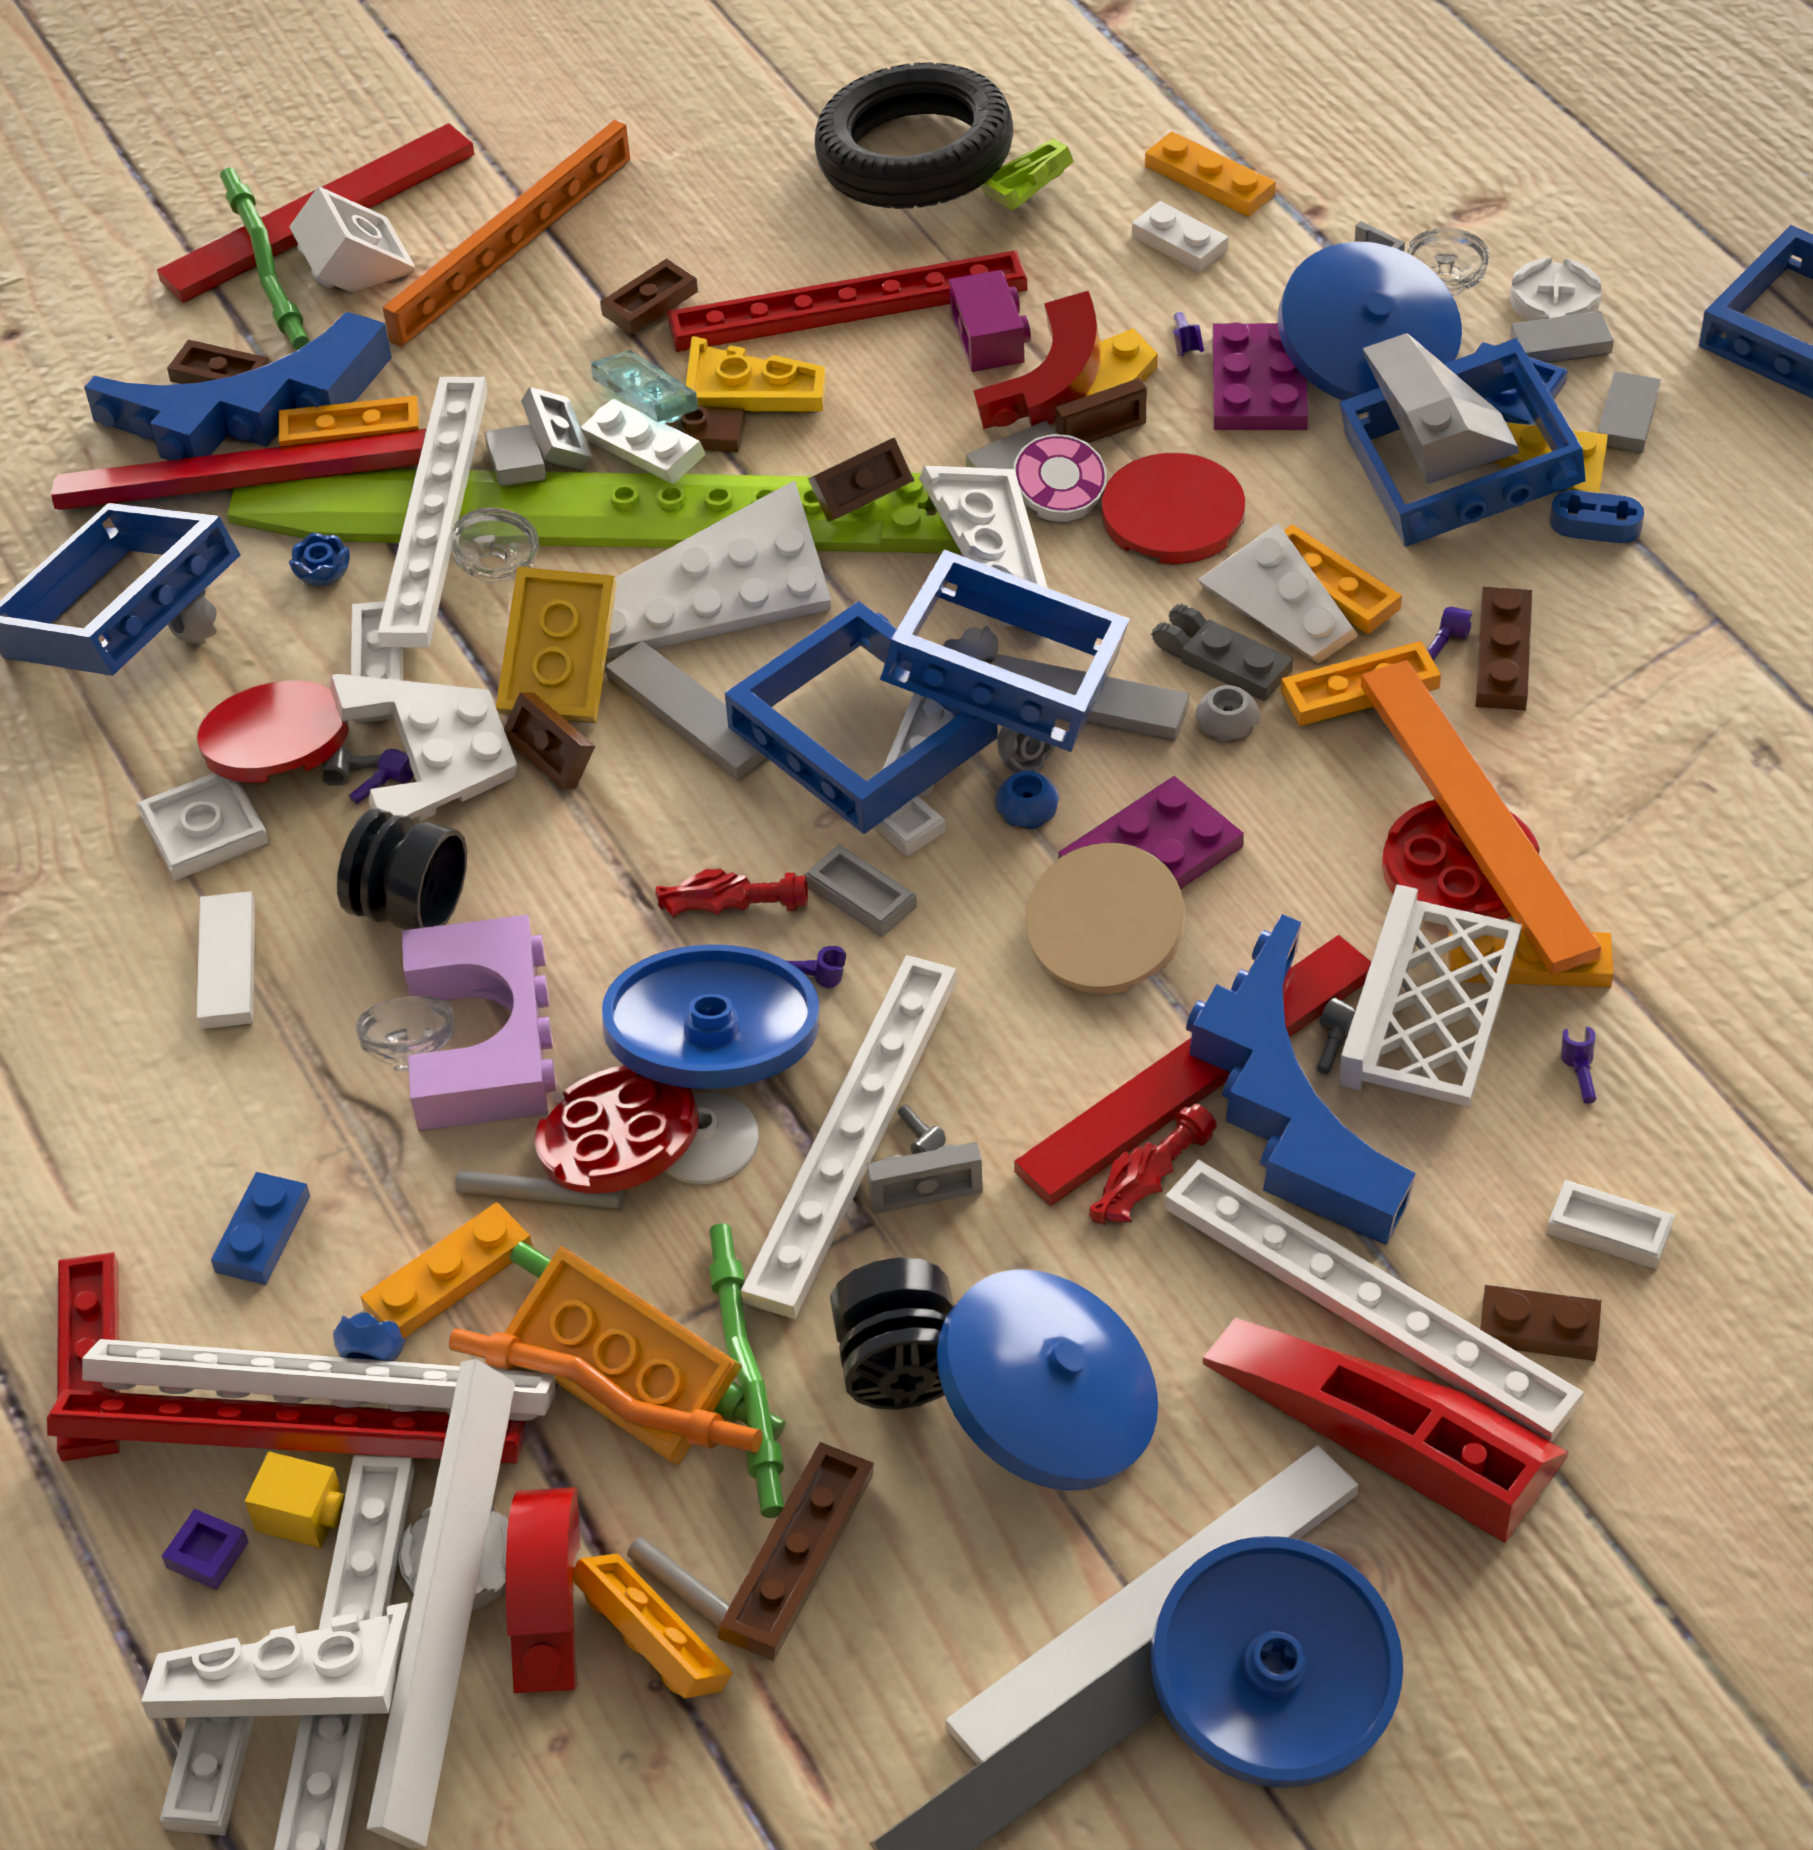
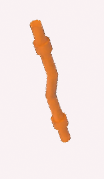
(699, 1427)

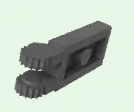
(1222, 652)

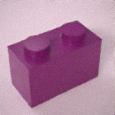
(988, 320)

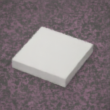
(202, 824)

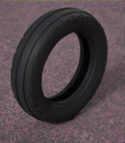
(918, 178)

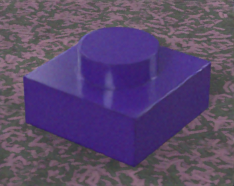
(205, 1549)

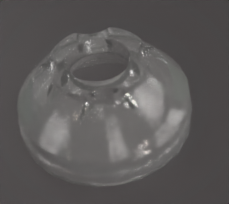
(1452, 253)
(497, 534)
(405, 1028)

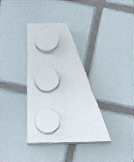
(1282, 594)

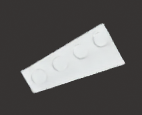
(986, 518)
(286, 1673)

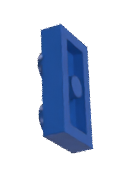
(260, 1228)

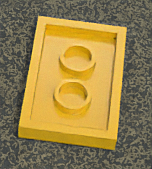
(558, 641)

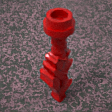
(715, 891)
(1141, 1172)

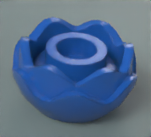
(319, 559)
(1027, 799)
(367, 1338)

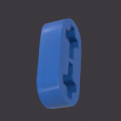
(1596, 516)

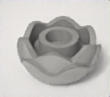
(195, 621)
(976, 643)
(1227, 713)
(1021, 751)

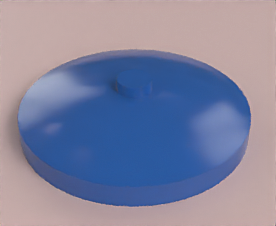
(1358, 298)
(710, 1016)
(1047, 1380)
(1276, 1661)

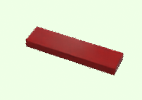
(85, 1315)

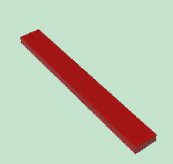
(365, 186)
(834, 301)
(237, 469)
(1175, 1082)
(259, 1424)

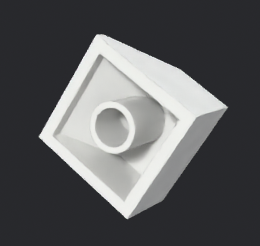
(348, 243)

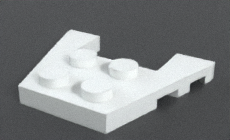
(447, 734)

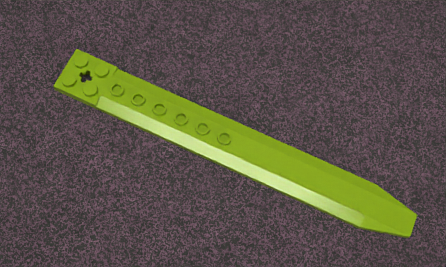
(588, 509)

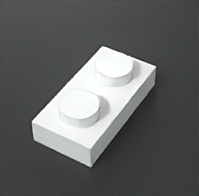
(1180, 236)

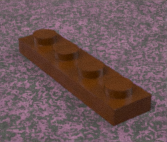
(795, 1551)

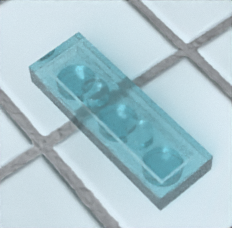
(644, 386)

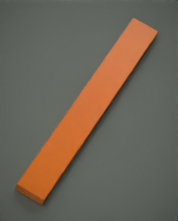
(506, 233)
(1481, 818)

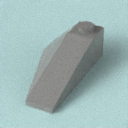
(1437, 411)

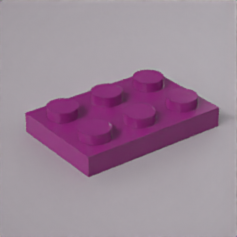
(1255, 380)
(1172, 827)

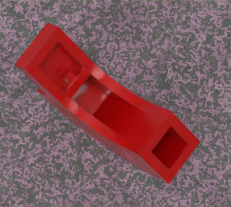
(1059, 379)
(539, 1588)

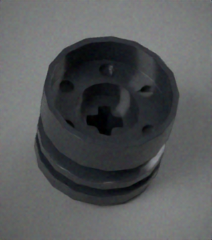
(401, 870)
(890, 1331)

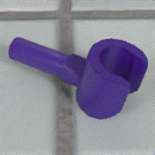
(1186, 336)
(1454, 623)
(391, 765)
(826, 968)
(1580, 1056)

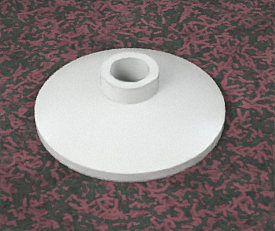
(720, 1148)

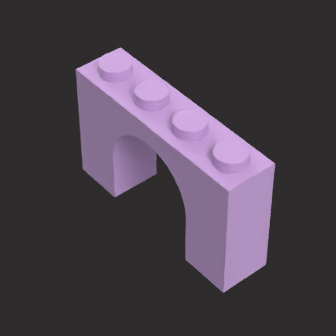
(508, 1071)

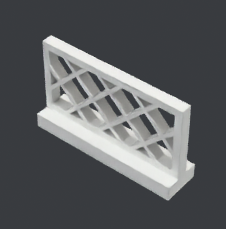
(1382, 999)

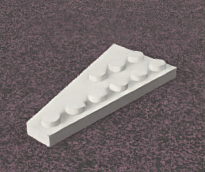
(723, 579)

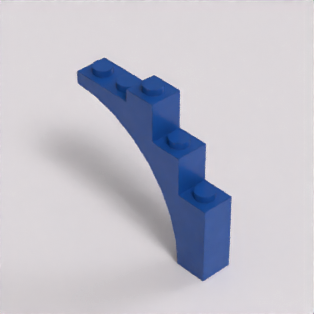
(199, 416)
(1308, 1150)

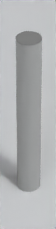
(531, 1189)
(679, 1581)

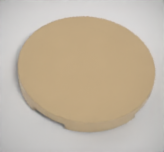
(1105, 918)

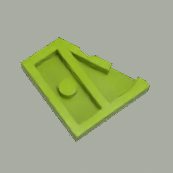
(1028, 174)

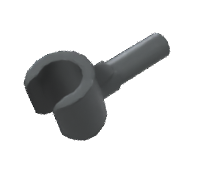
(341, 762)
(1338, 1019)
(928, 1138)

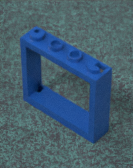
(1753, 342)
(1489, 493)
(194, 555)
(988, 689)
(821, 773)

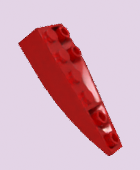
(1398, 1422)

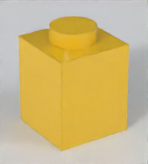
(295, 1500)

